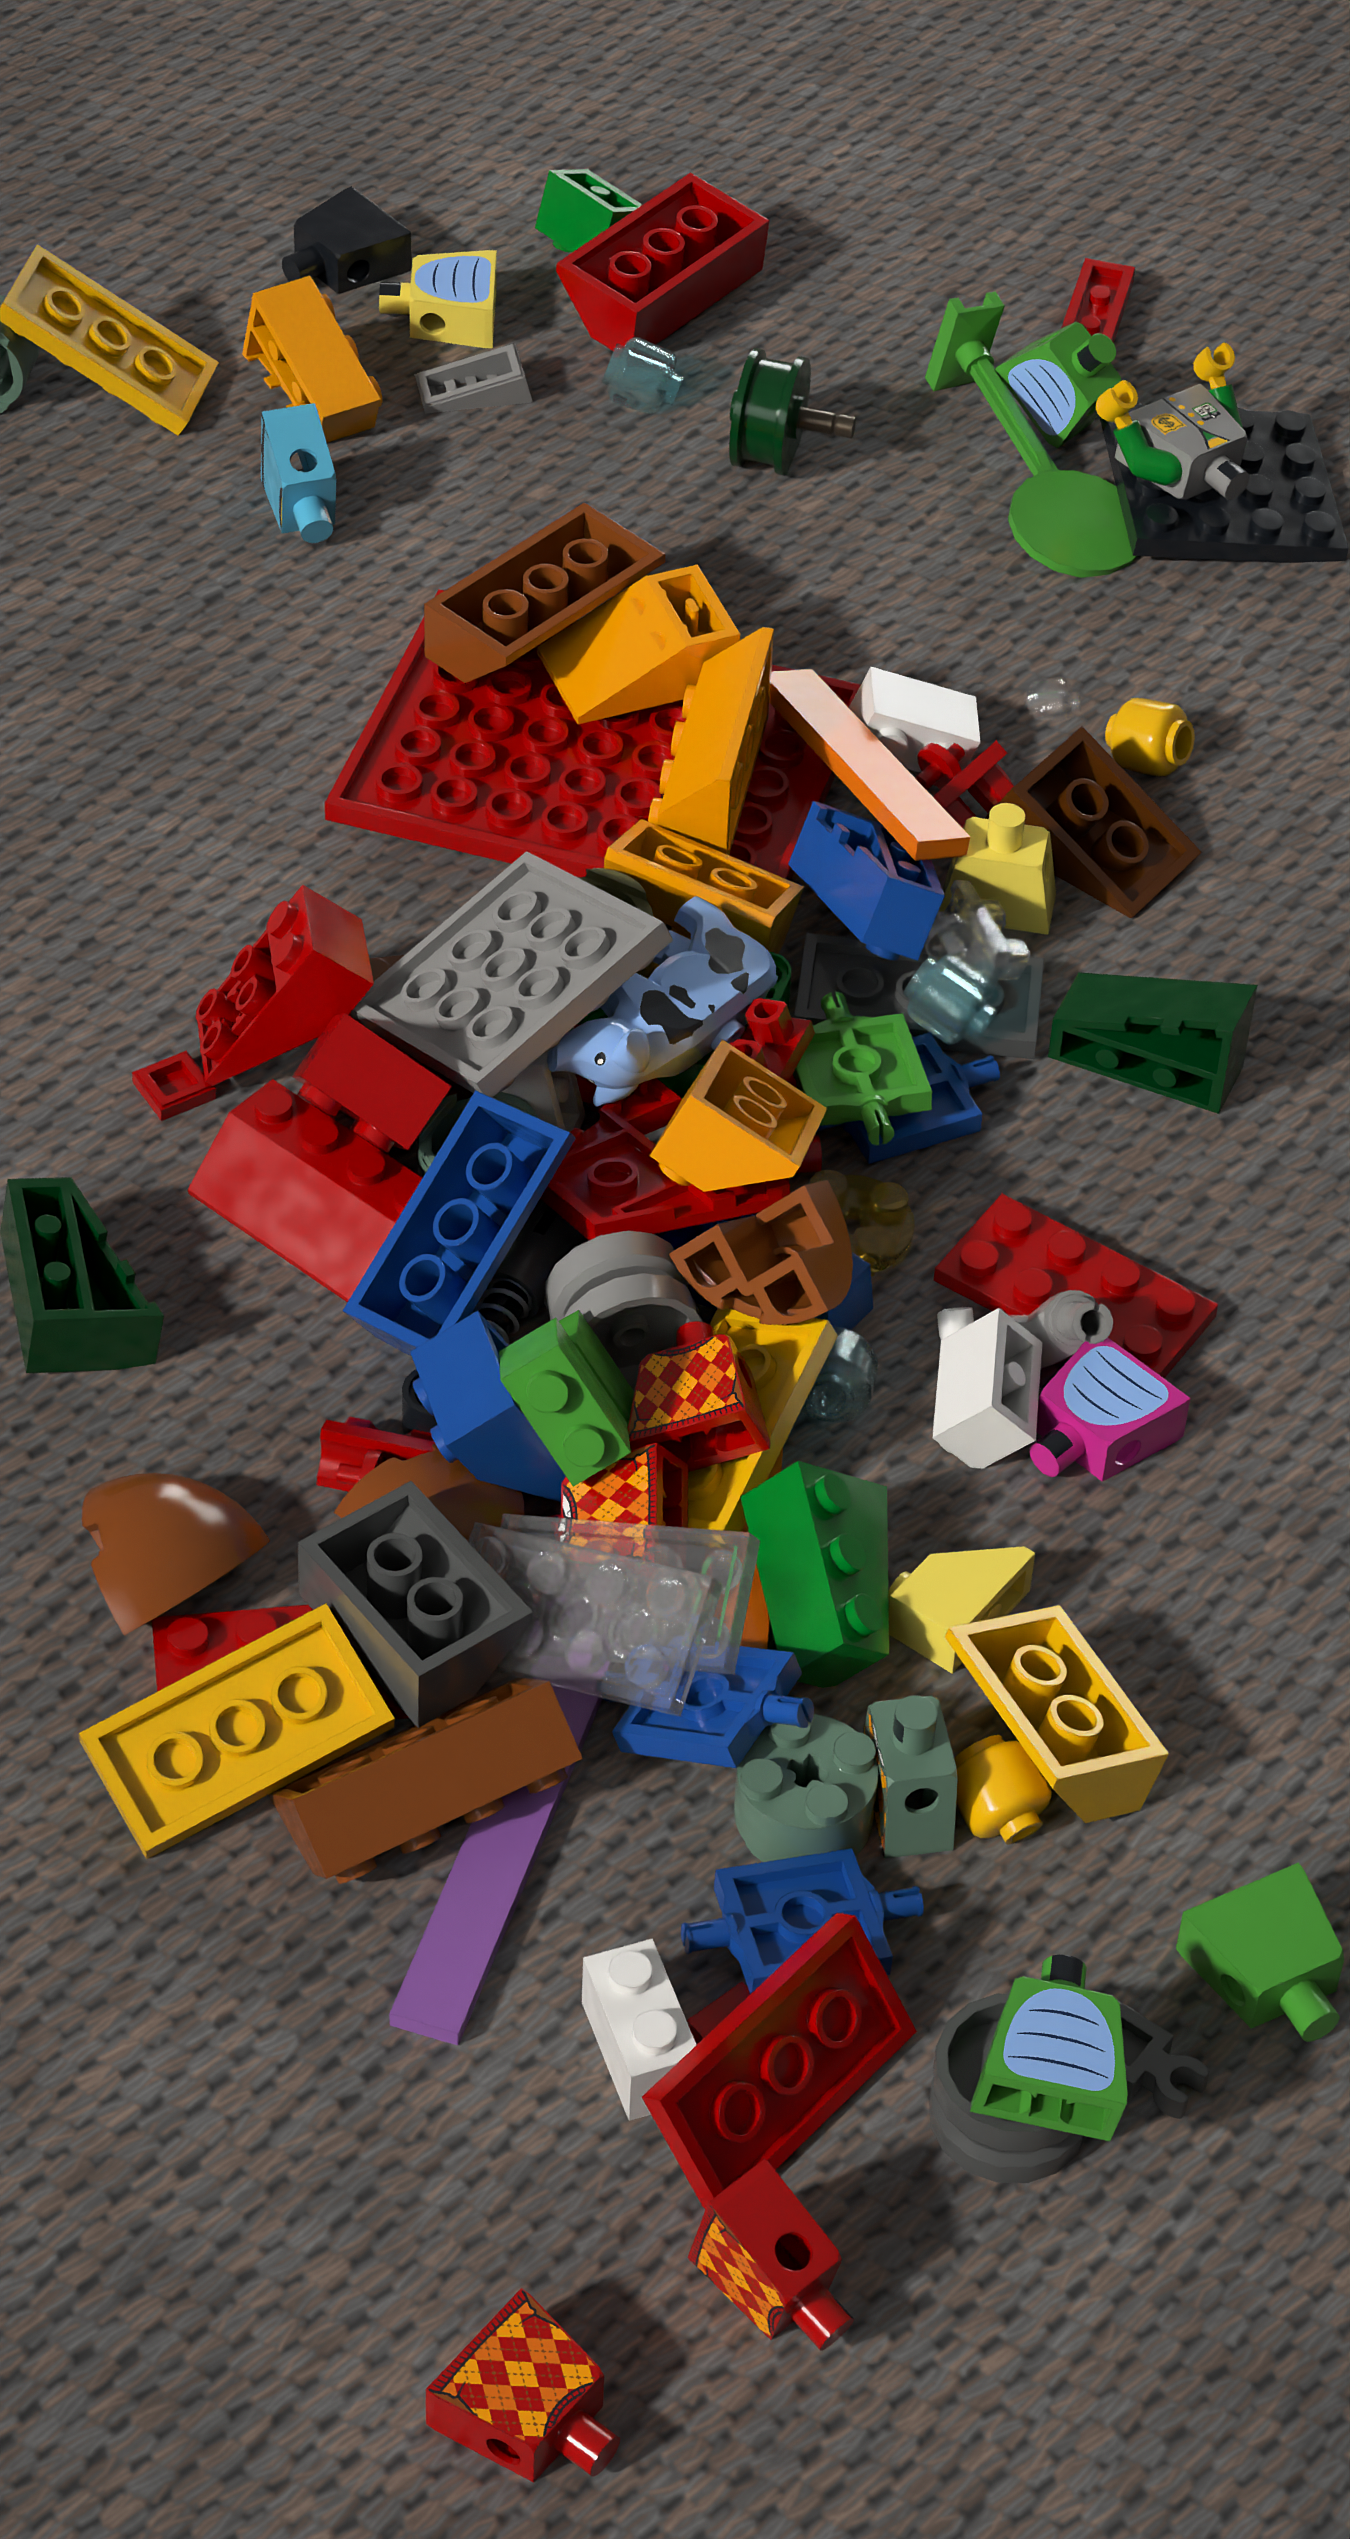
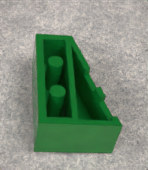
(823, 1568)

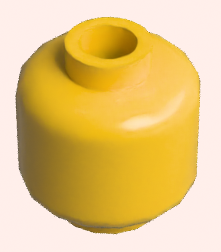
(1150, 736)
(1000, 1790)

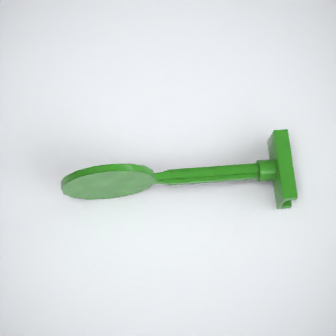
(1056, 515)

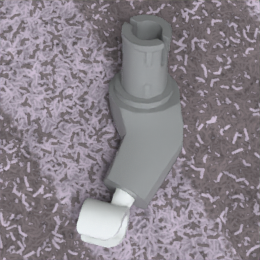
(1059, 1323)

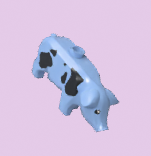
(674, 1015)

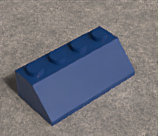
(458, 1223)

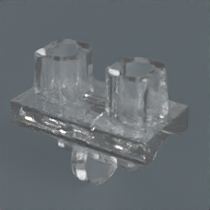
(974, 933)

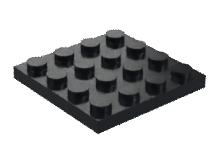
(1279, 516)

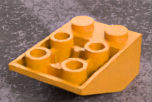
(639, 646)

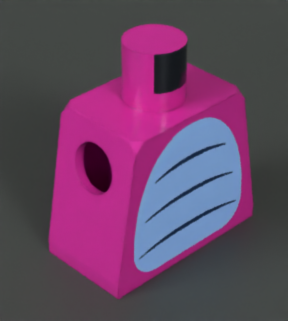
(1105, 1413)

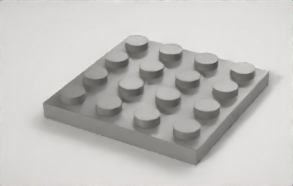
(510, 974)

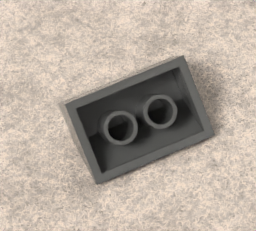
(413, 1601)

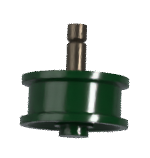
(773, 411)

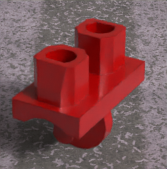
(981, 778)
(775, 1037)
(358, 1447)

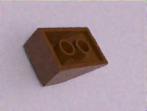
(1102, 826)

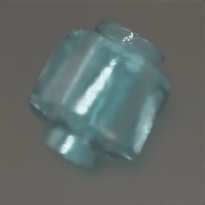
(642, 375)
(950, 999)
(844, 1381)

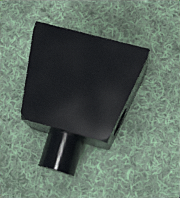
(348, 244)

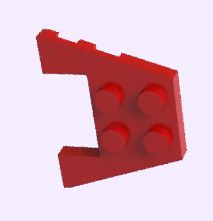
(617, 1187)

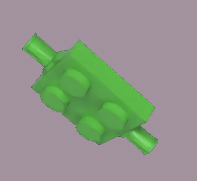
(863, 1069)

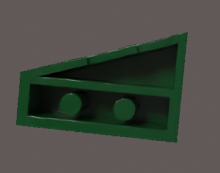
(1157, 1033)
(68, 1286)

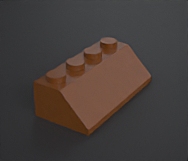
(533, 592)
(428, 1777)

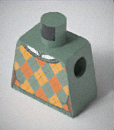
(911, 1756)

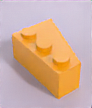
(309, 356)

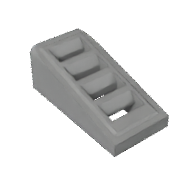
(500, 382)

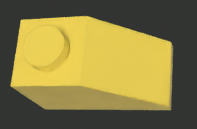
(953, 1592)

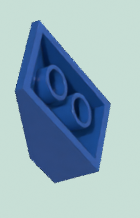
(476, 1412)

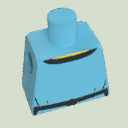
(305, 497)

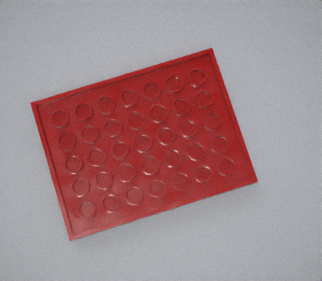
(511, 771)

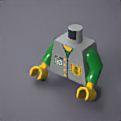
(1184, 439)

